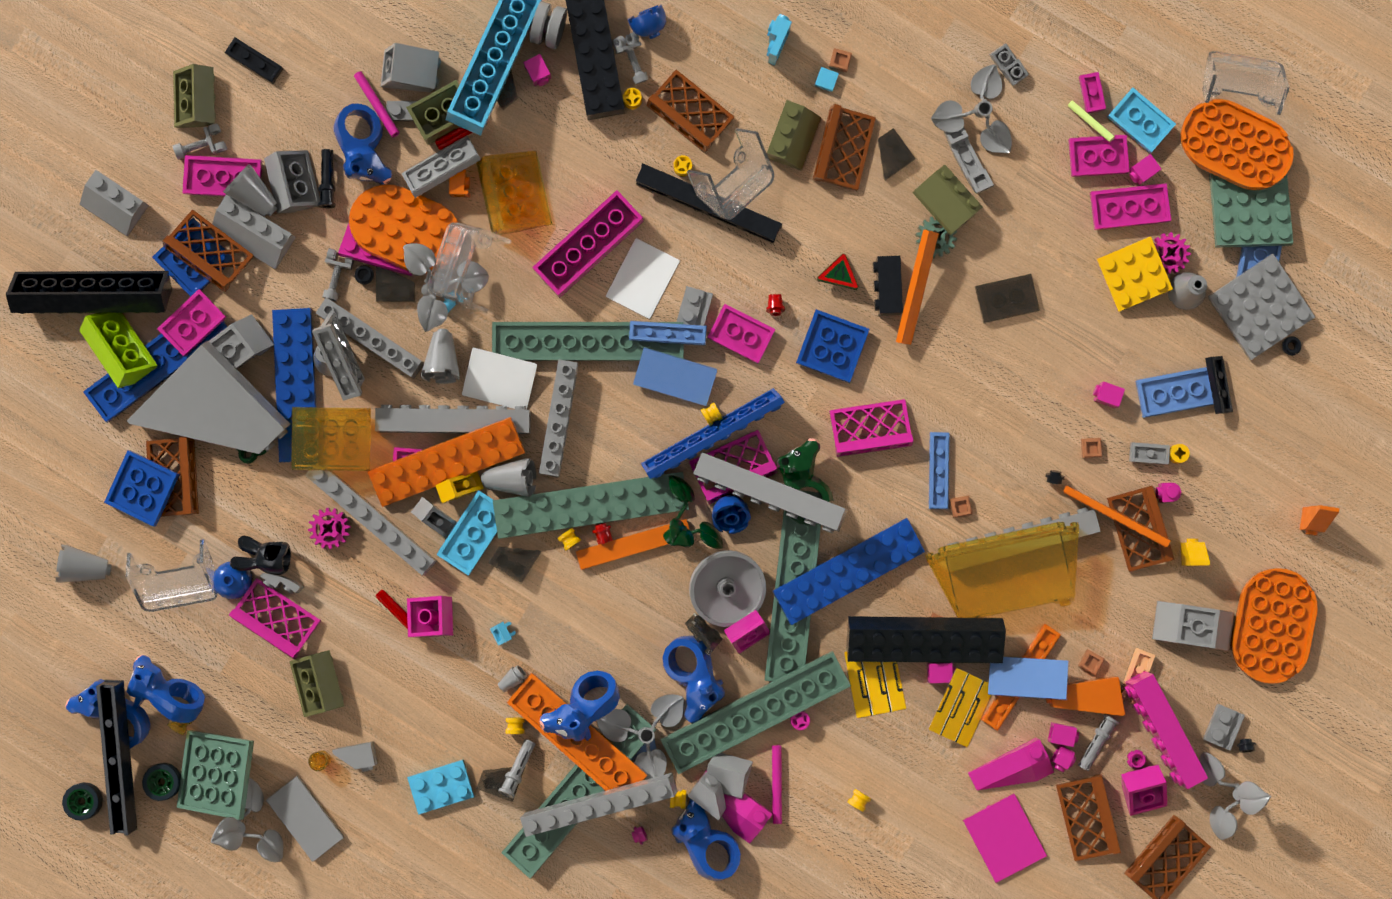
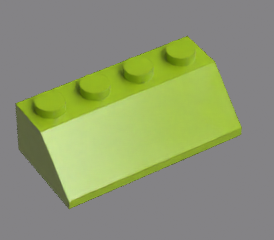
(117, 347)

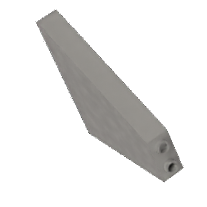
(212, 404)

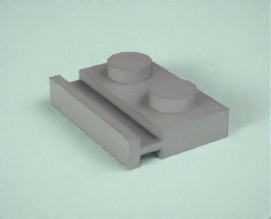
(694, 307)
(1223, 727)

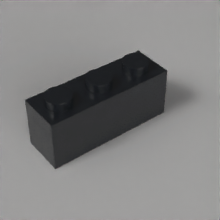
(888, 285)

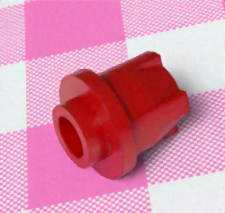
(775, 305)
(602, 533)

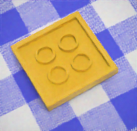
(1135, 274)

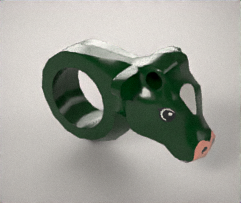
(798, 471)

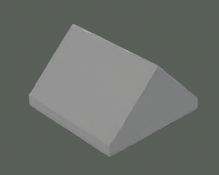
(731, 773)

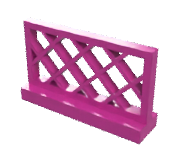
(871, 444)
(766, 470)
(262, 629)

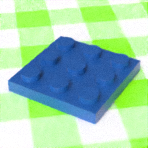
(180, 271)
(832, 346)
(141, 488)

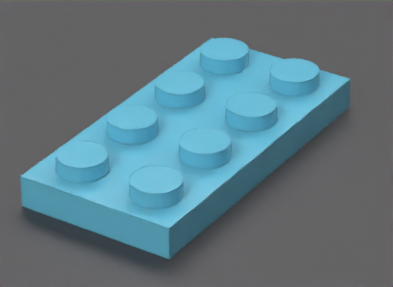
(471, 534)

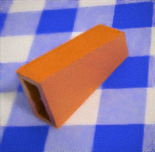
(1093, 695)

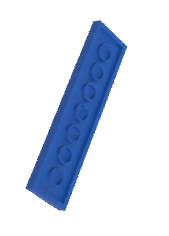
(293, 367)
(112, 401)
(707, 436)
(848, 571)

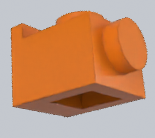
(459, 184)

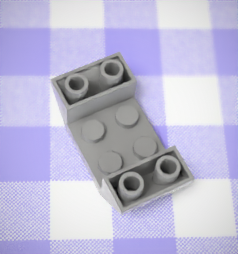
(242, 341)
(1193, 625)

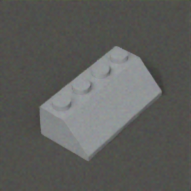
(253, 231)

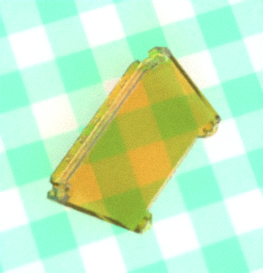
(1009, 570)

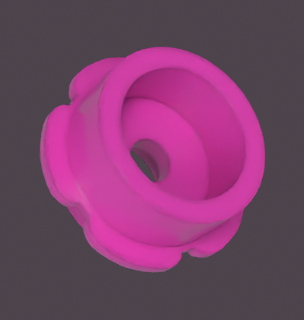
(1131, 759)
(639, 835)

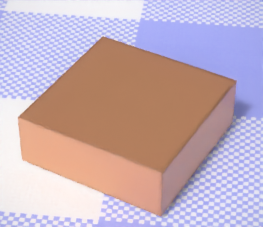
(840, 60)
(1091, 447)
(960, 506)
(1091, 662)

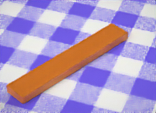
(917, 287)
(1117, 516)
(623, 547)
(1038, 649)

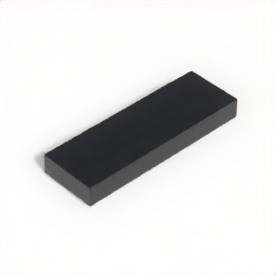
(253, 60)
(1219, 385)

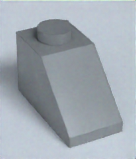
(434, 517)
(358, 756)
(709, 795)

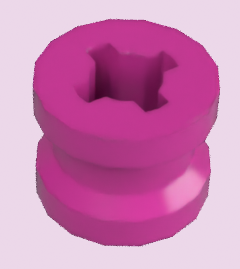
(801, 722)

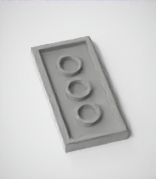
(441, 166)
(305, 818)

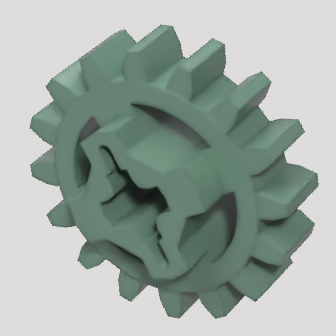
(941, 243)

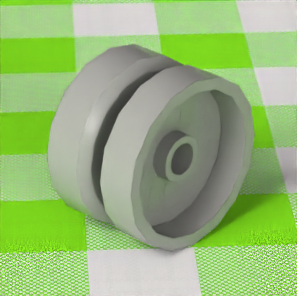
(548, 25)

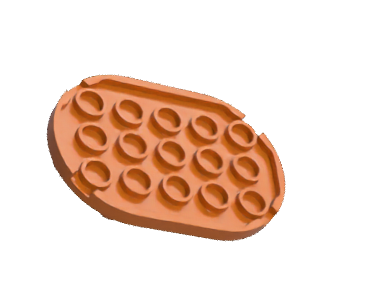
(1236, 144)
(391, 217)
(1274, 625)

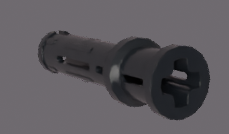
(326, 188)

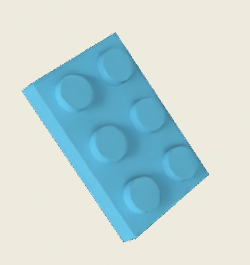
(1141, 120)
(440, 787)

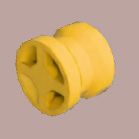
(634, 96)
(681, 163)
(711, 414)
(1175, 453)
(569, 539)
(515, 725)
(678, 800)
(859, 800)

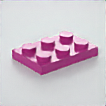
(1098, 156)
(191, 323)
(741, 333)

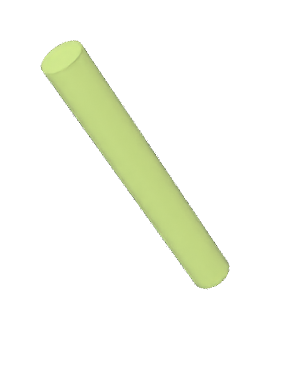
(1091, 121)

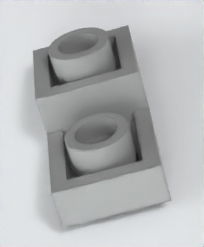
(1008, 64)
(277, 580)

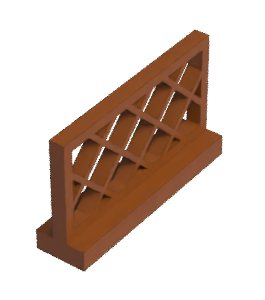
(683, 124)
(828, 143)
(194, 259)
(187, 471)
(1157, 525)
(1104, 812)
(1157, 847)

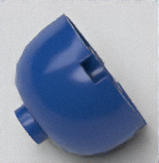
(649, 22)
(731, 514)
(231, 582)

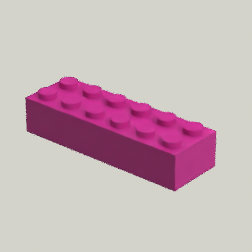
(588, 244)
(1165, 729)

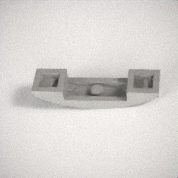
(968, 161)

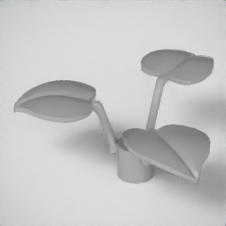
(949, 114)
(430, 311)
(617, 723)
(1248, 795)
(231, 831)

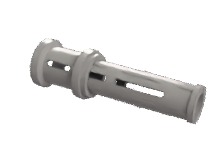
(1102, 734)
(513, 777)

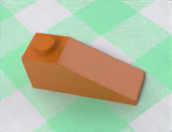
(1317, 518)

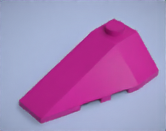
(1020, 765)
(745, 816)

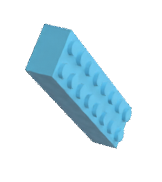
(491, 64)

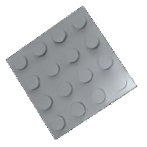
(1261, 306)

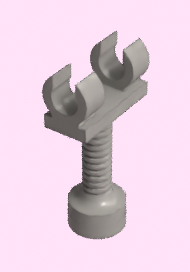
(633, 42)
(180, 150)
(331, 293)

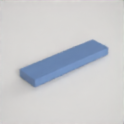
(667, 333)
(938, 470)

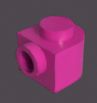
(1168, 492)
(1063, 758)

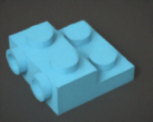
(778, 33)

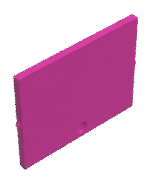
(1004, 838)

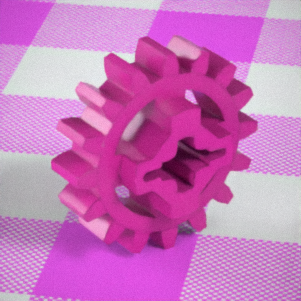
(1174, 259)
(319, 520)

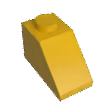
(459, 487)
(1194, 553)

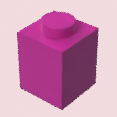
(537, 70)
(1144, 170)
(1108, 394)
(940, 672)
(1063, 734)

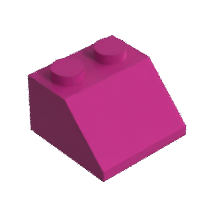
(430, 616)
(1144, 789)

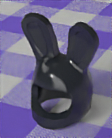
(269, 557)

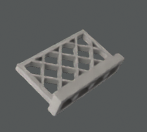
(339, 357)

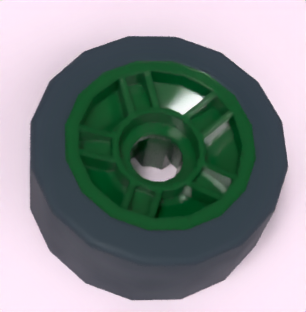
(153, 776)
(73, 796)

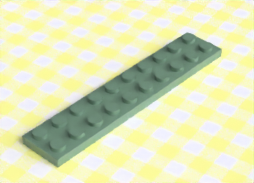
(573, 341)
(585, 506)
(796, 556)
(755, 712)
(532, 851)

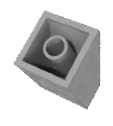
(410, 68)

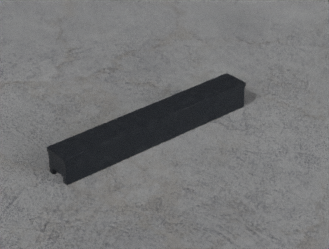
(685, 194)
(116, 756)

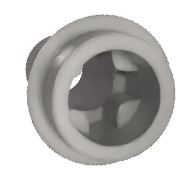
(513, 678)

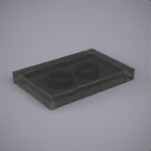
(1007, 298)

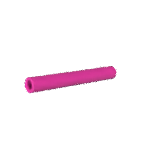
(376, 104)
(777, 784)

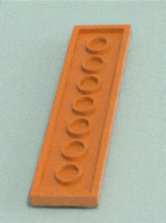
(445, 461)
(595, 757)

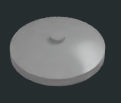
(727, 587)

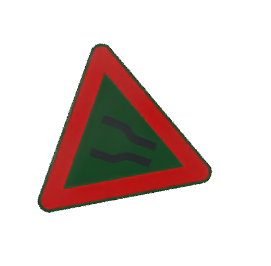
(839, 274)

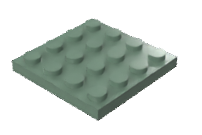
(1250, 216)
(215, 774)

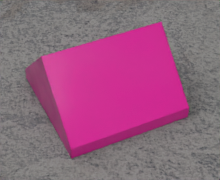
(747, 631)

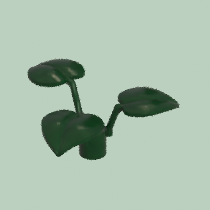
(678, 533)

